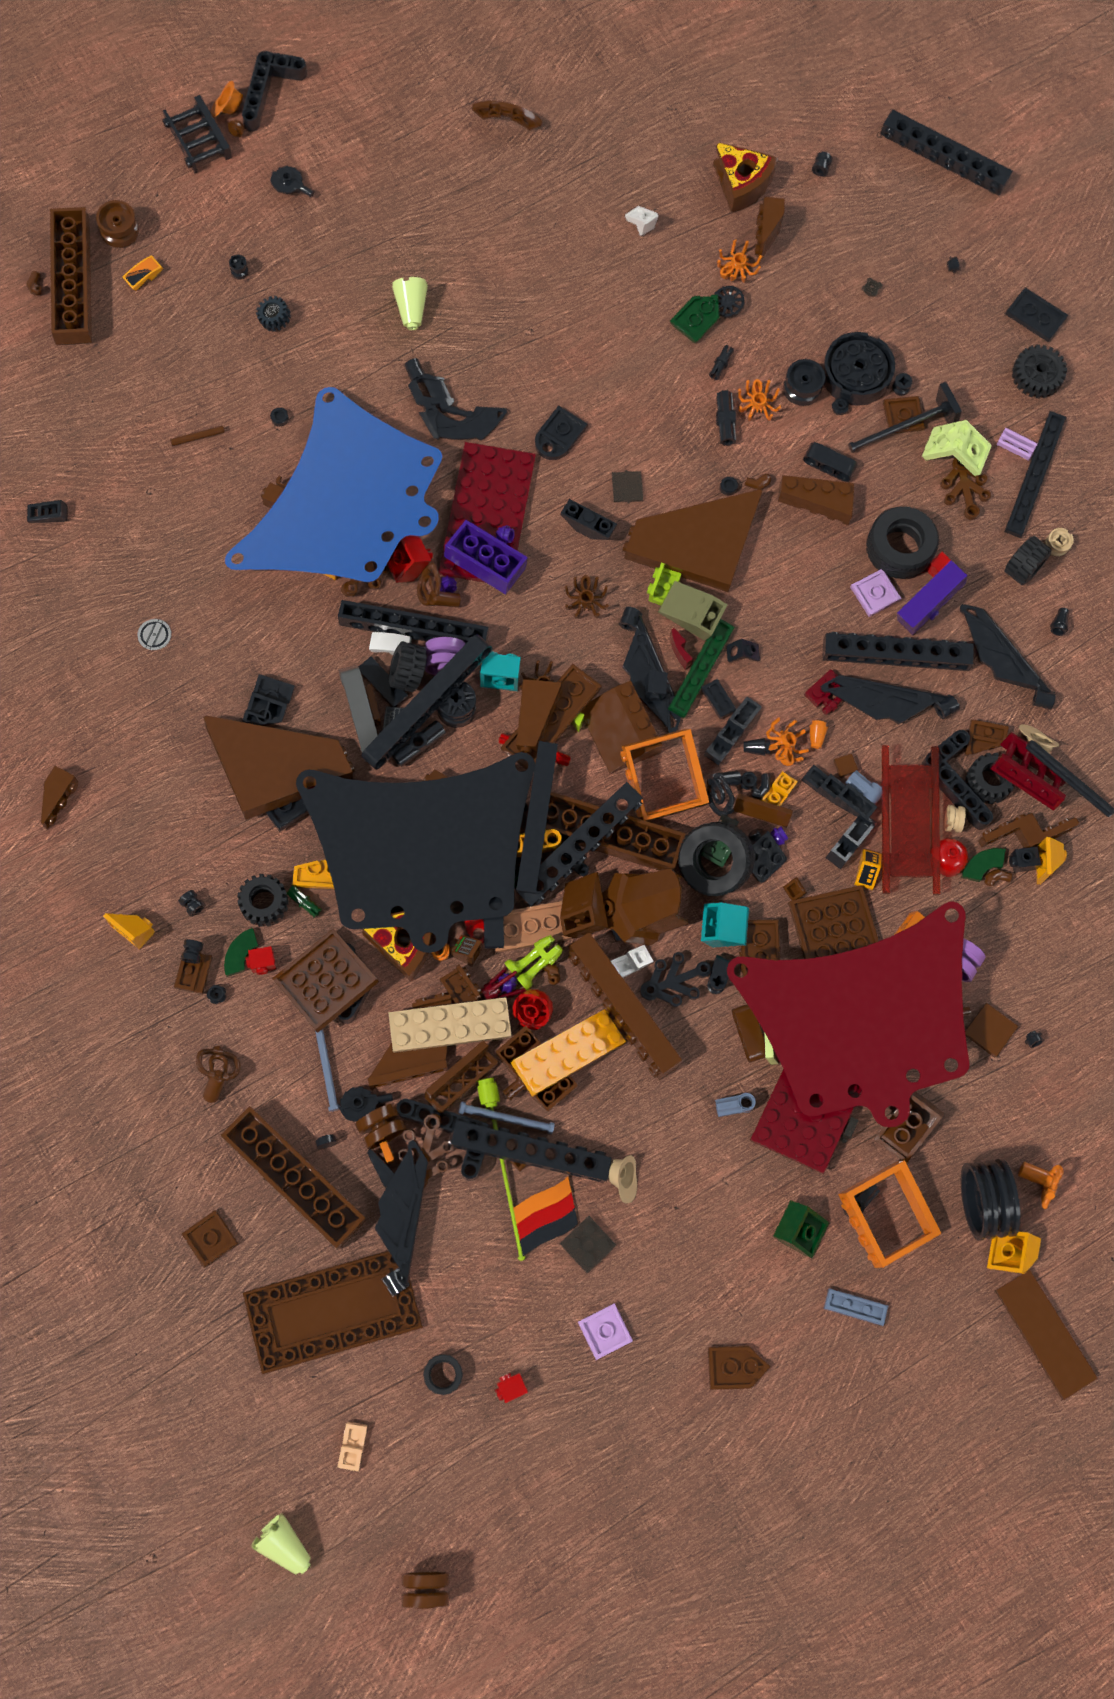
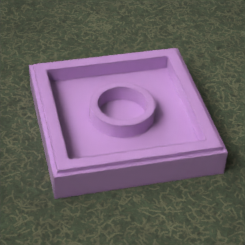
(875, 592)
(605, 1331)

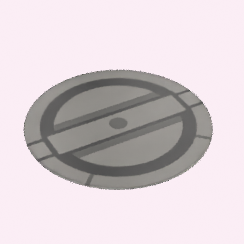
(154, 634)

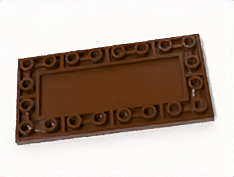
(328, 1312)

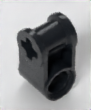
(718, 973)

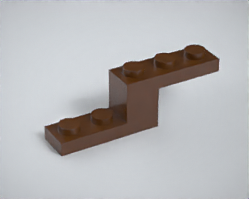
(1027, 831)

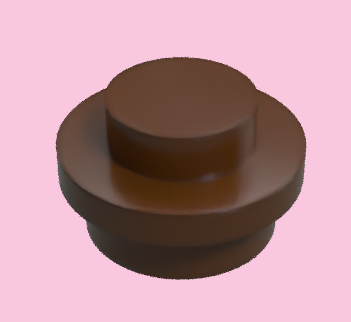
(236, 128)

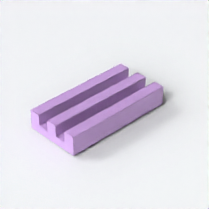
(1017, 441)

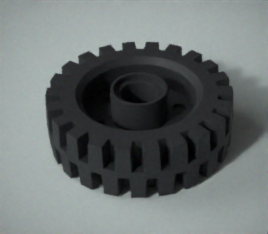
(1045, 361)

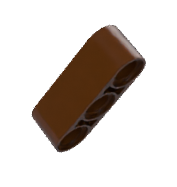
(749, 1033)

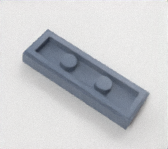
(855, 1307)

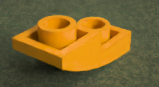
(780, 789)

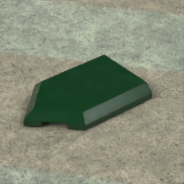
(697, 317)

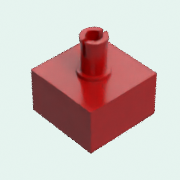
(409, 559)

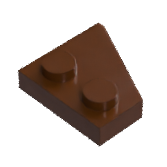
(984, 736)

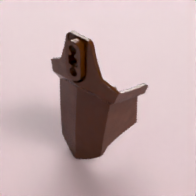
(643, 905)

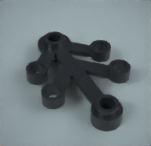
(672, 981)

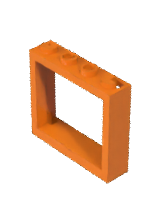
(694, 767)
(915, 1200)

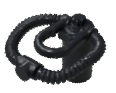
(715, 783)

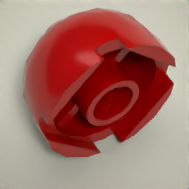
(952, 857)
(533, 1009)

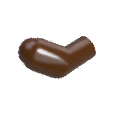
(32, 284)

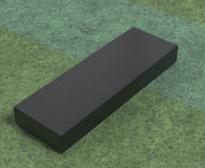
(380, 681)

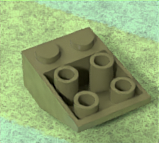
(692, 609)

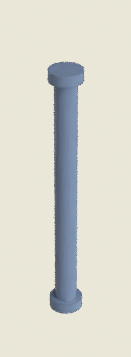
(327, 1072)
(506, 1118)

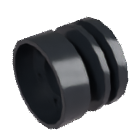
(459, 713)

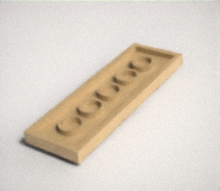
(449, 1025)

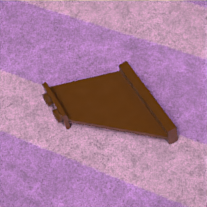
(414, 1063)

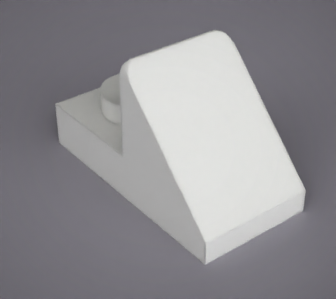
(643, 219)

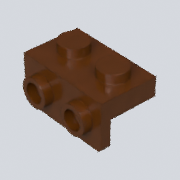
(460, 987)

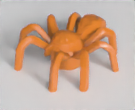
(738, 263)
(758, 399)
(786, 743)

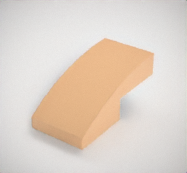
(352, 1446)

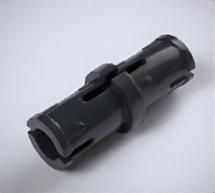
(721, 362)

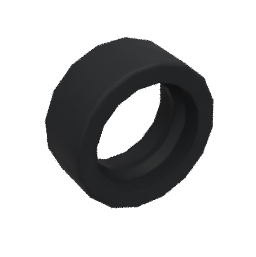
(458, 1374)

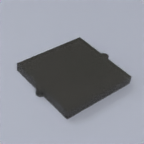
(627, 486)

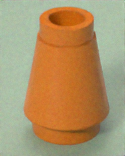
(817, 733)

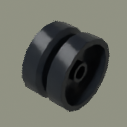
(804, 382)

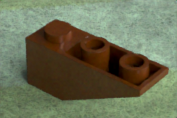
(56, 792)

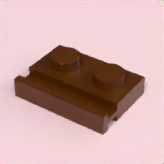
(193, 976)

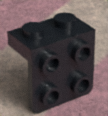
(767, 854)

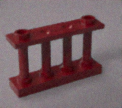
(1025, 779)

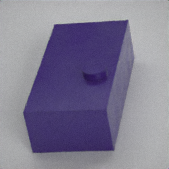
(485, 557)
(932, 598)

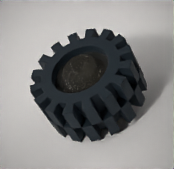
(273, 313)

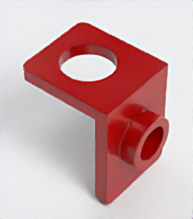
(472, 925)

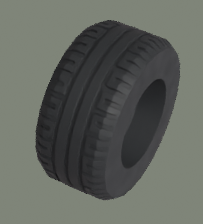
(907, 521)
(691, 864)

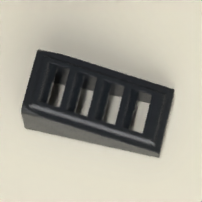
(59, 512)
(383, 1171)

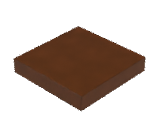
(901, 409)
(990, 1030)
(210, 1238)

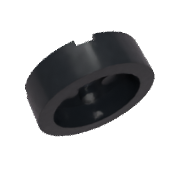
(853, 383)

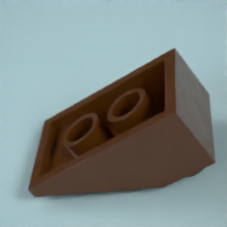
(909, 1136)

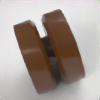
(117, 223)
(380, 1126)
(425, 1591)

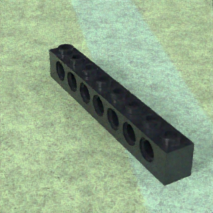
(946, 152)
(405, 623)
(907, 658)
(625, 792)
(459, 1140)

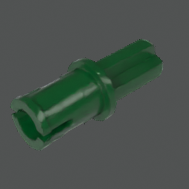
(304, 901)

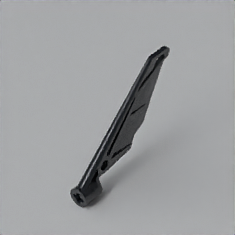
(1003, 657)
(641, 659)
(888, 700)
(400, 1216)

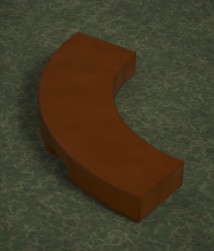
(490, 109)

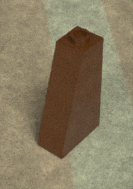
(536, 709)

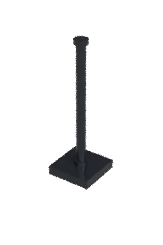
(946, 405)

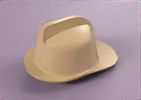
(1037, 736)
(623, 1176)

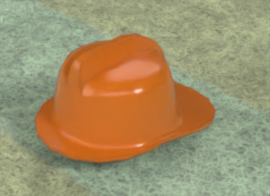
(228, 101)

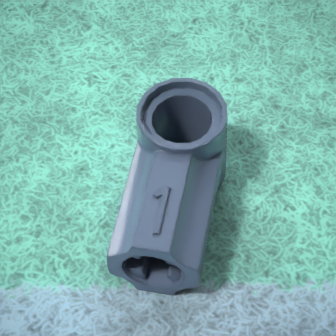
(871, 791)
(733, 1105)

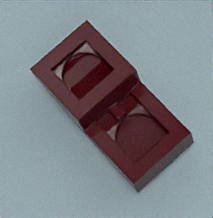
(678, 645)

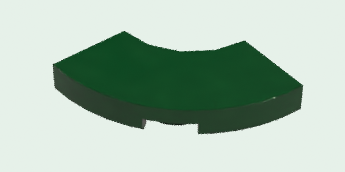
(983, 862)
(238, 951)

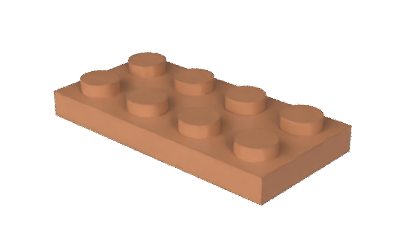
(530, 924)

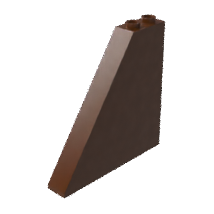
(696, 540)
(267, 761)

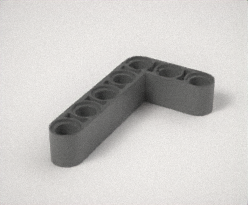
(359, 705)

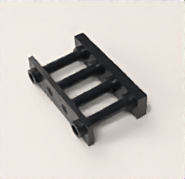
(207, 121)

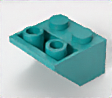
(724, 925)

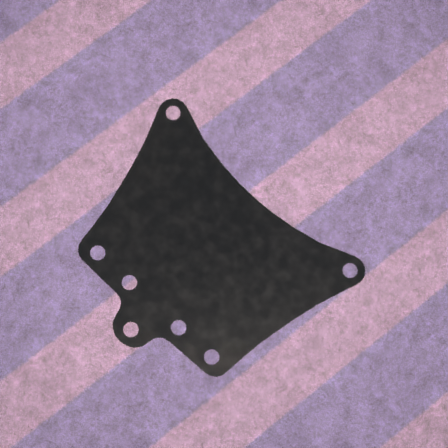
(421, 846)

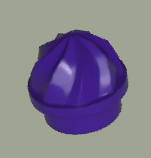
(505, 534)
(448, 584)
(779, 835)
(510, 985)

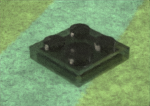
(587, 1244)

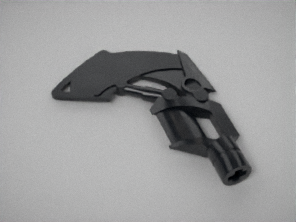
(475, 425)

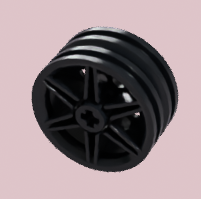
(990, 1199)

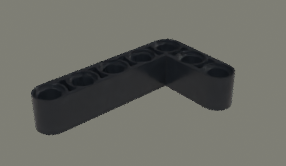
(266, 66)
(956, 781)
(413, 1116)

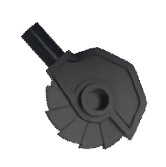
(288, 181)
(359, 1102)

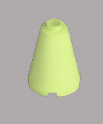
(410, 300)
(282, 1545)

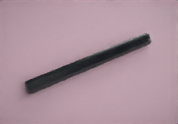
(1070, 778)

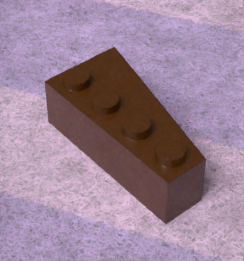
(819, 496)

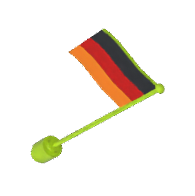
(542, 1214)

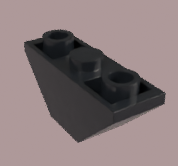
(587, 521)

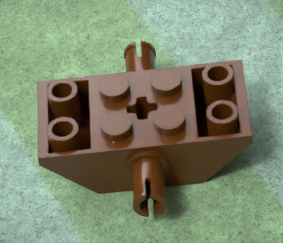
(519, 1045)

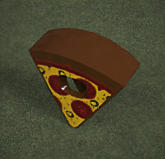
(743, 174)
(397, 947)

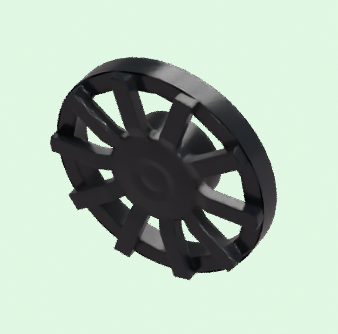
(728, 301)

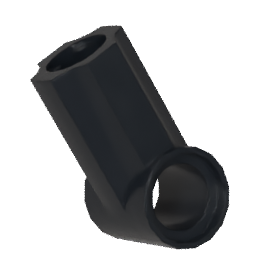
(865, 1197)

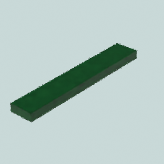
(700, 669)

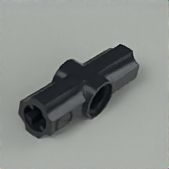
(726, 418)
(428, 736)

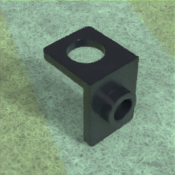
(745, 649)

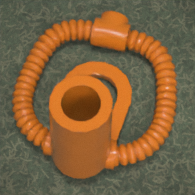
(1048, 1180)

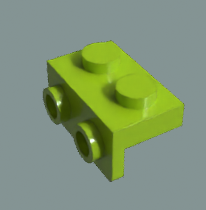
(663, 581)

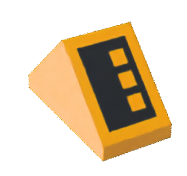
(868, 869)

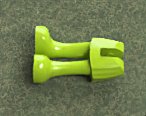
(539, 950)

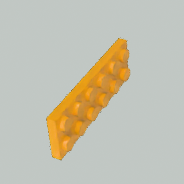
(568, 1052)

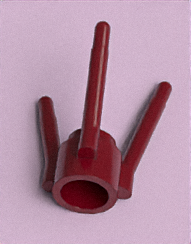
(491, 989)

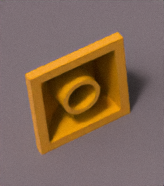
(1051, 856)
(131, 927)
(1014, 1253)

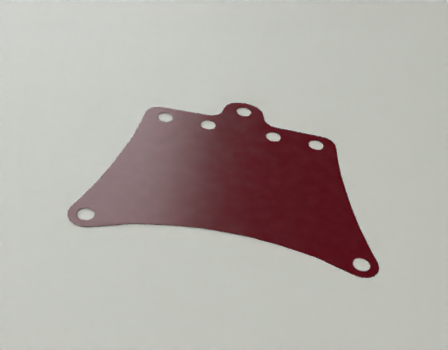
(865, 1017)

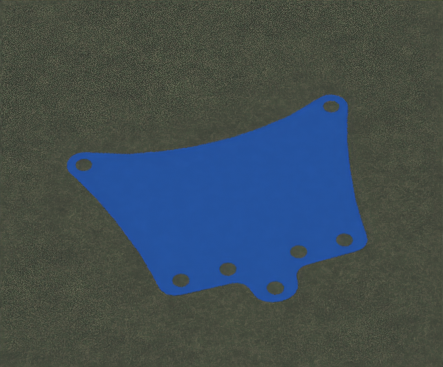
(344, 497)

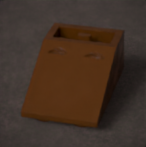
(769, 223)
(583, 907)

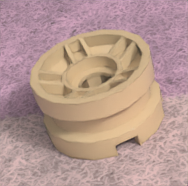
(1062, 535)
(954, 818)

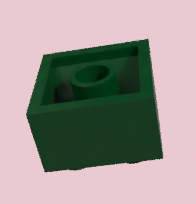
(801, 1229)

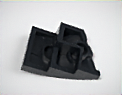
(268, 701)

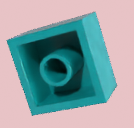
(500, 671)

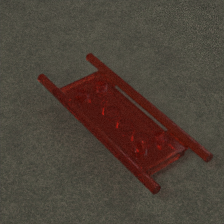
(909, 821)

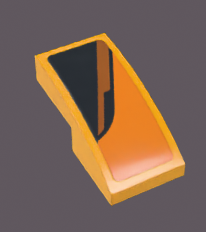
(144, 270)

